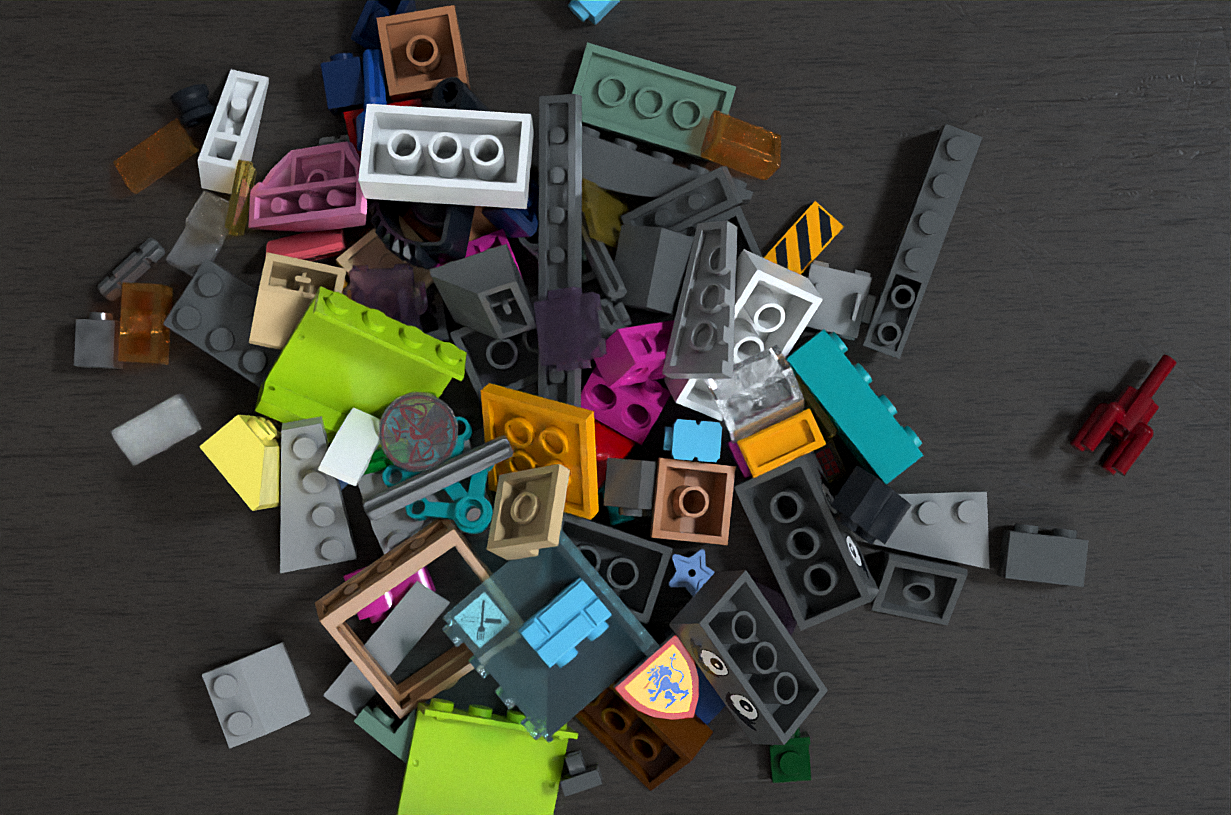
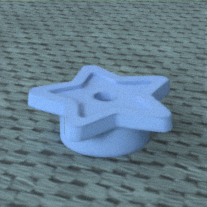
(683, 565)

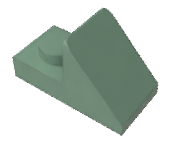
(380, 725)

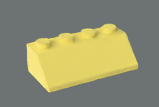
(249, 458)

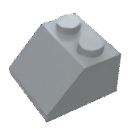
(256, 694)

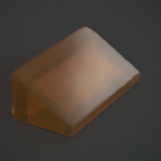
(741, 146)
(155, 156)

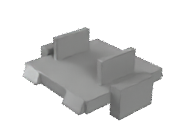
(843, 302)

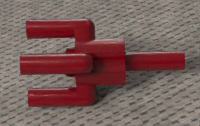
(1126, 420)

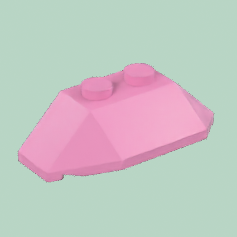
(310, 191)

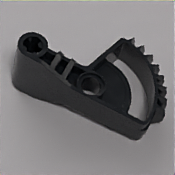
(452, 218)

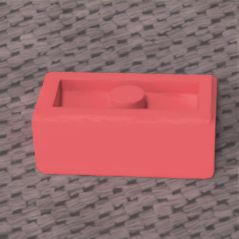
(310, 245)

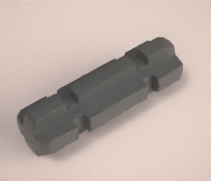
(131, 269)

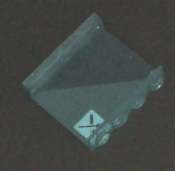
(512, 595)

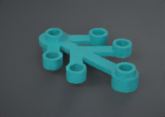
(462, 500)

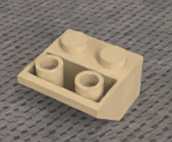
(285, 294)

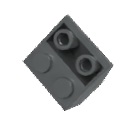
(486, 293)

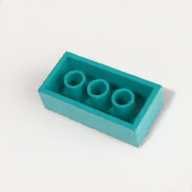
(860, 416)

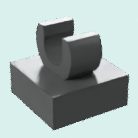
(580, 776)

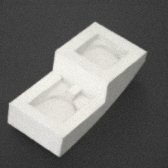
(352, 447)

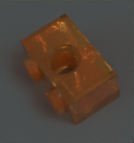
(142, 332)

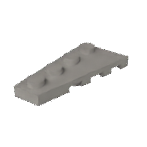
(705, 316)
(313, 509)
(944, 527)

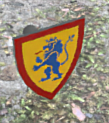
(663, 683)

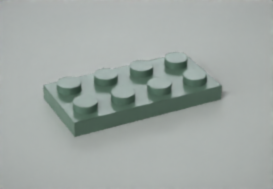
(648, 100)

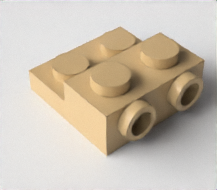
(528, 511)

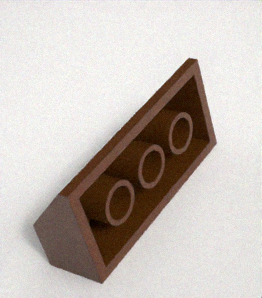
(644, 744)

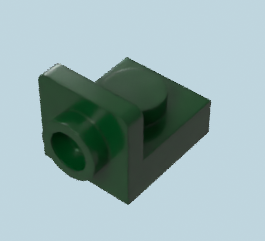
(791, 760)

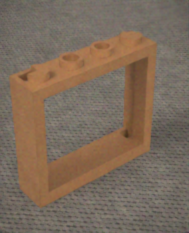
(379, 579)

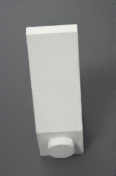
(232, 130)

